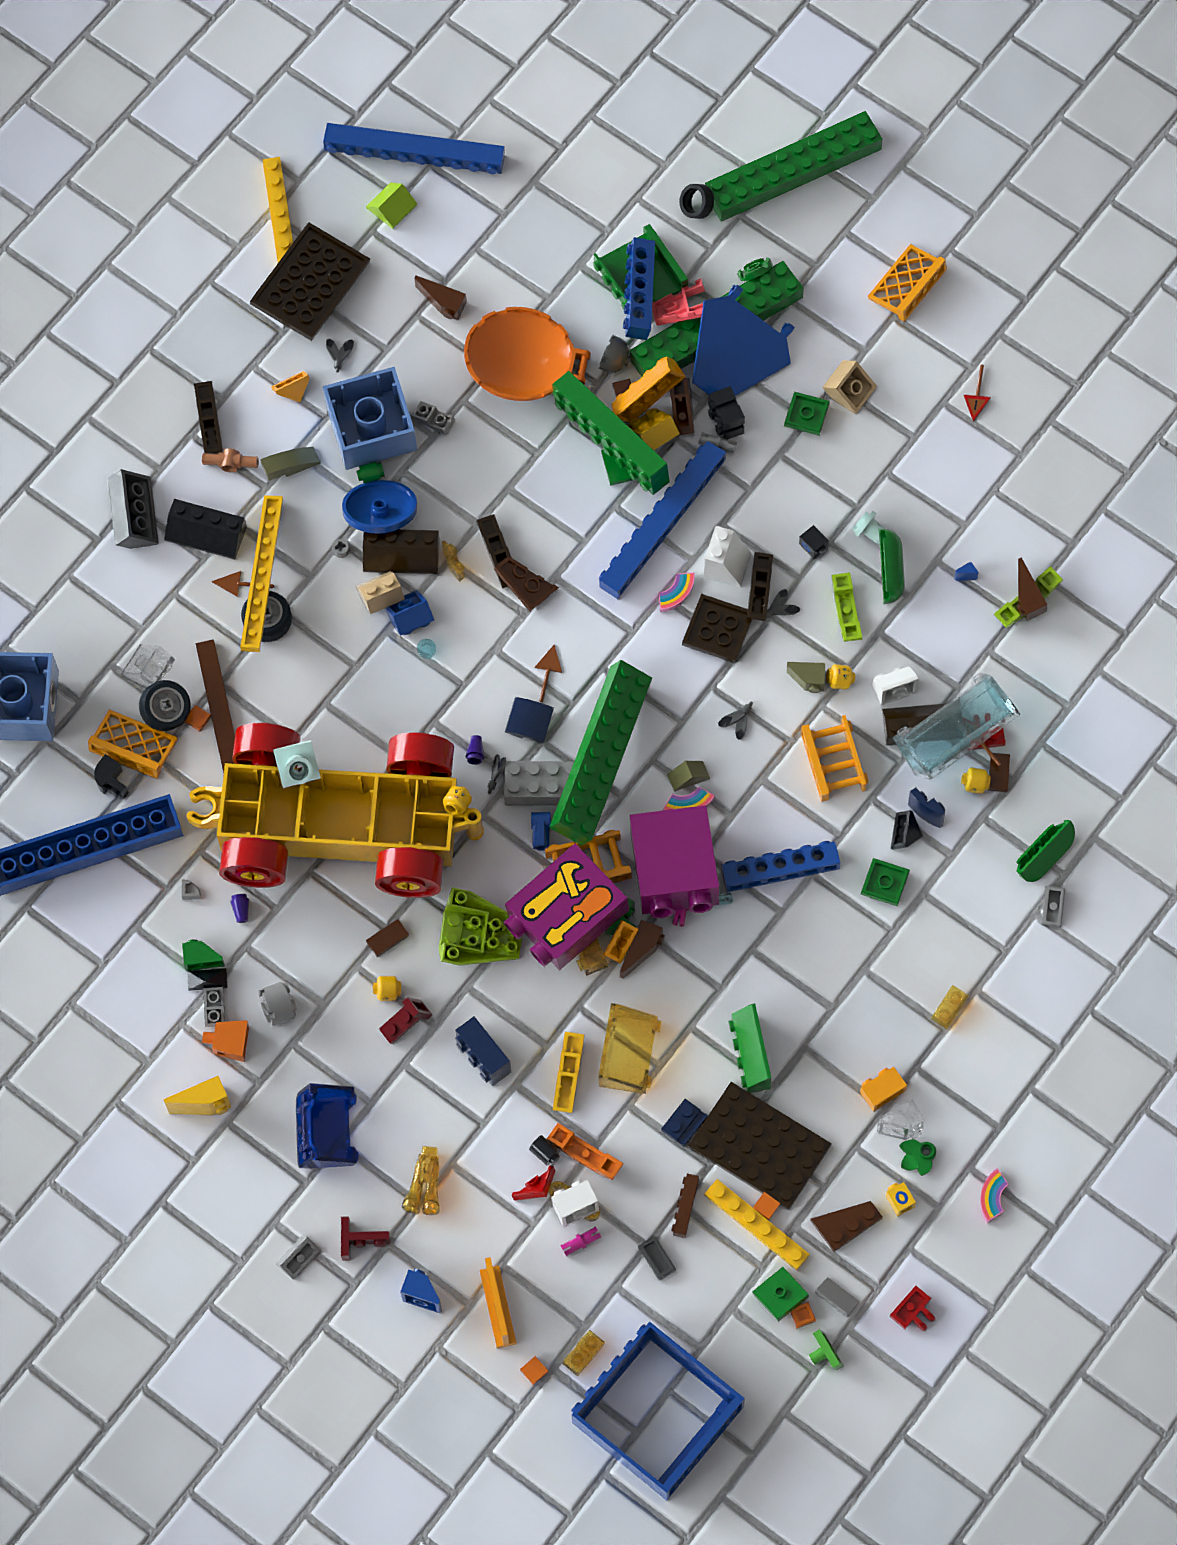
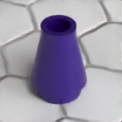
(475, 750)
(240, 906)

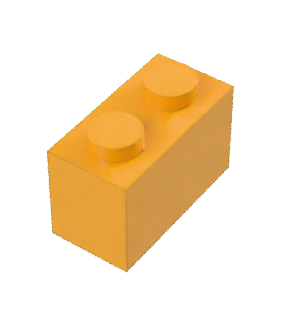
(883, 1088)

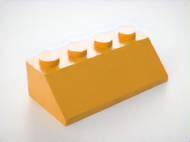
(647, 390)

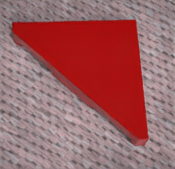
(537, 1186)

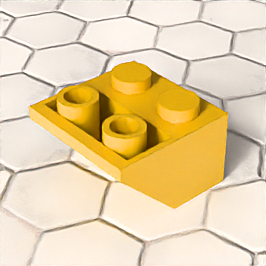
(654, 428)

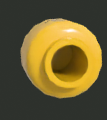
(840, 676)
(976, 780)
(457, 800)
(387, 988)

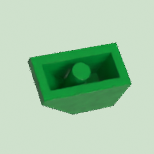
(200, 956)

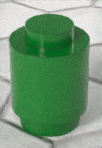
(370, 472)

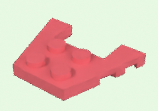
(676, 307)

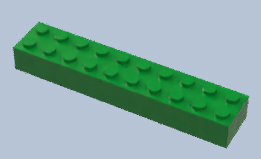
(794, 165)
(761, 296)
(600, 753)

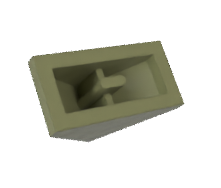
(688, 774)

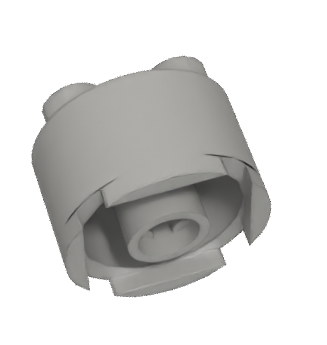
(277, 1003)

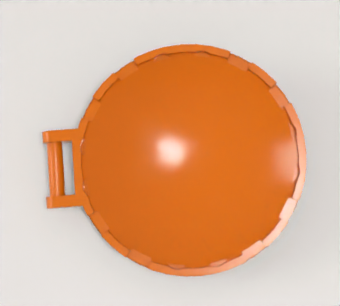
(521, 354)

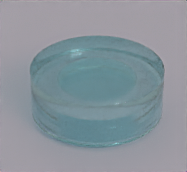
(426, 648)

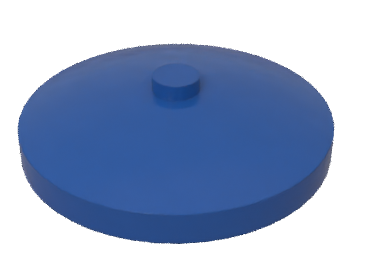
(379, 506)

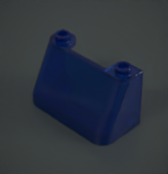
(324, 1126)

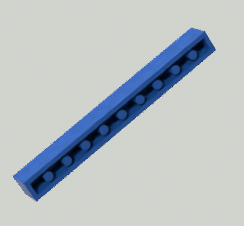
(414, 148)
(662, 519)

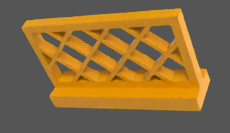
(921, 288)
(122, 754)
(497, 1305)

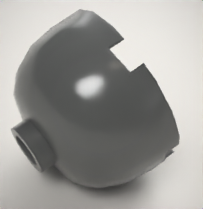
(615, 355)

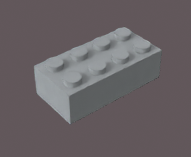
(535, 782)

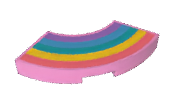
(677, 592)
(697, 798)
(991, 1195)

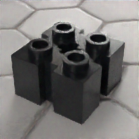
(726, 413)

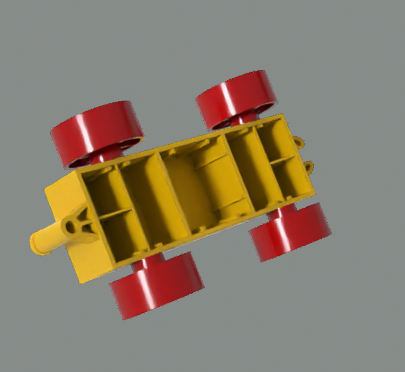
(340, 816)

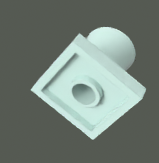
(293, 755)

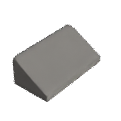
(298, 1257)
(837, 1297)

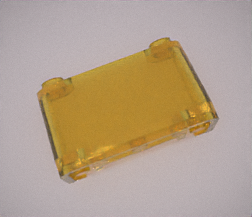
(628, 1049)

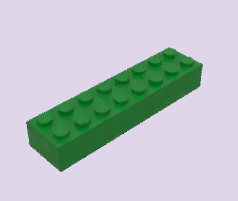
(610, 433)

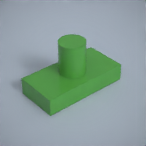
(825, 1351)

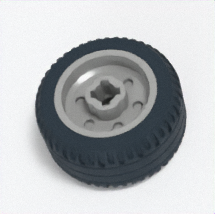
(277, 617)
(152, 708)

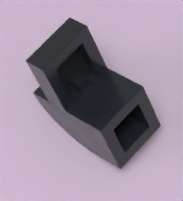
(106, 774)

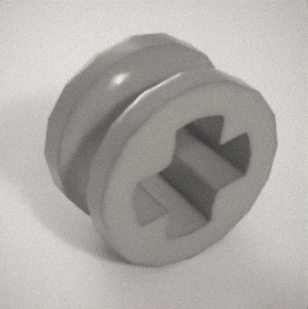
(340, 554)

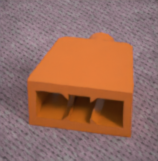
(229, 1039)

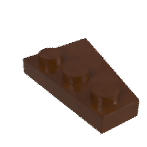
(524, 584)
(846, 1224)

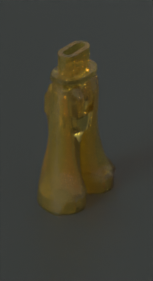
(426, 1172)

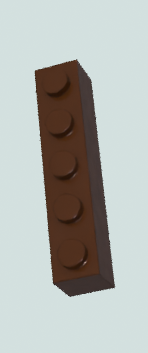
(685, 1205)

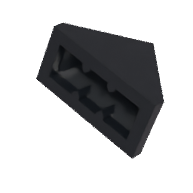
(905, 830)
(207, 979)

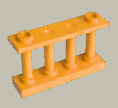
(820, 771)
(620, 871)

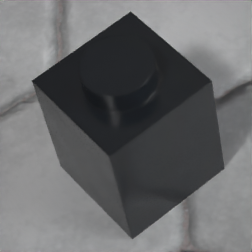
(814, 542)

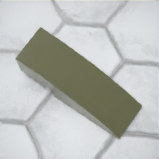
(289, 462)

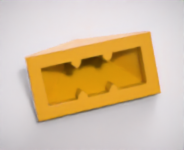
(292, 387)
(620, 941)

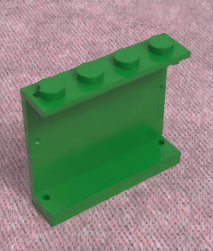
(667, 273)

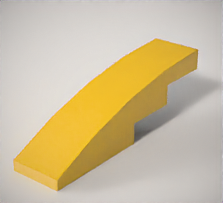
(568, 1072)

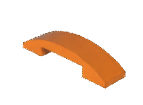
(584, 1153)

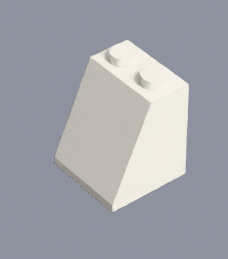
(726, 557)

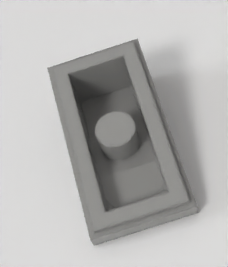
(1053, 906)

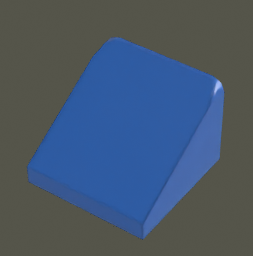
(966, 572)

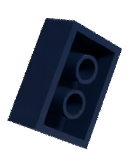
(482, 1051)

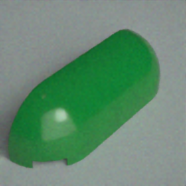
(891, 565)
(1045, 851)

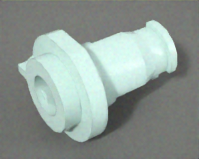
(868, 526)

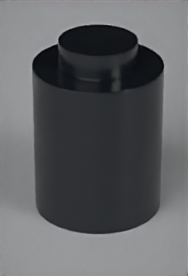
(545, 1150)

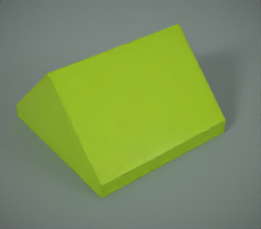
(392, 204)

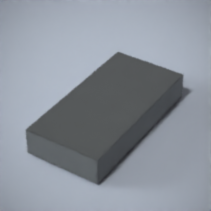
(656, 1258)

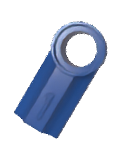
(540, 825)

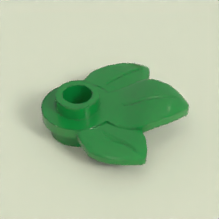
(915, 1158)

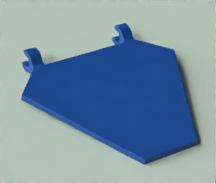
(736, 346)

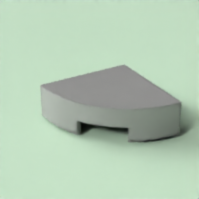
(190, 890)

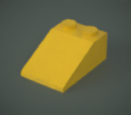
(201, 1099)

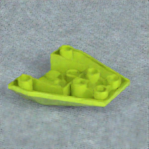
(475, 931)

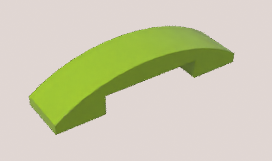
(1046, 582)
(846, 607)

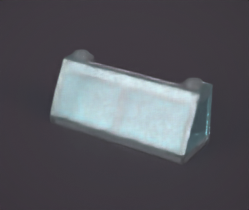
(956, 727)

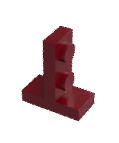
(405, 1019)
(360, 1239)

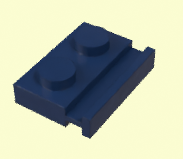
(684, 1122)

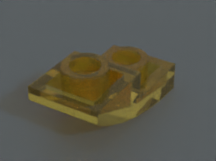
(451, 560)
(949, 1006)
(583, 1353)

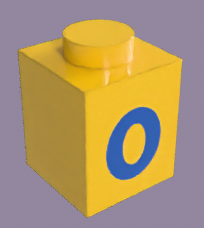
(900, 1198)

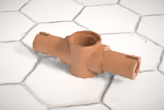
(230, 460)

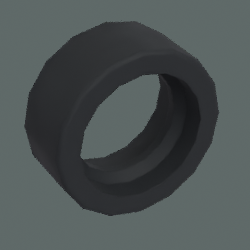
(685, 201)

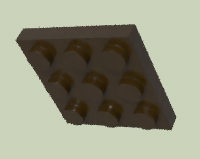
(717, 628)

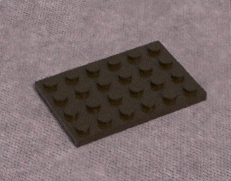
(310, 281)
(759, 1145)

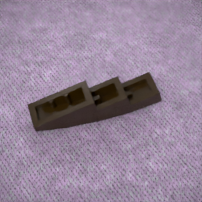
(208, 417)
(494, 542)
(759, 586)

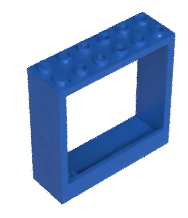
(700, 1443)

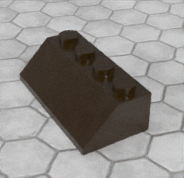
(401, 551)
(908, 717)

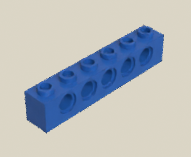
(640, 288)
(773, 874)

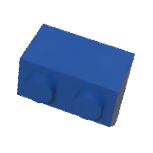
(410, 613)
(419, 1291)

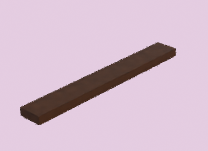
(217, 700)

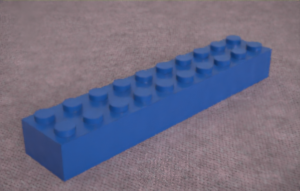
(88, 843)

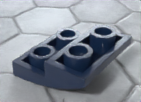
(529, 719)
(930, 811)

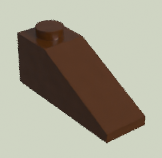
(444, 299)
(682, 407)
(1029, 596)
(642, 946)

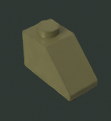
(808, 675)

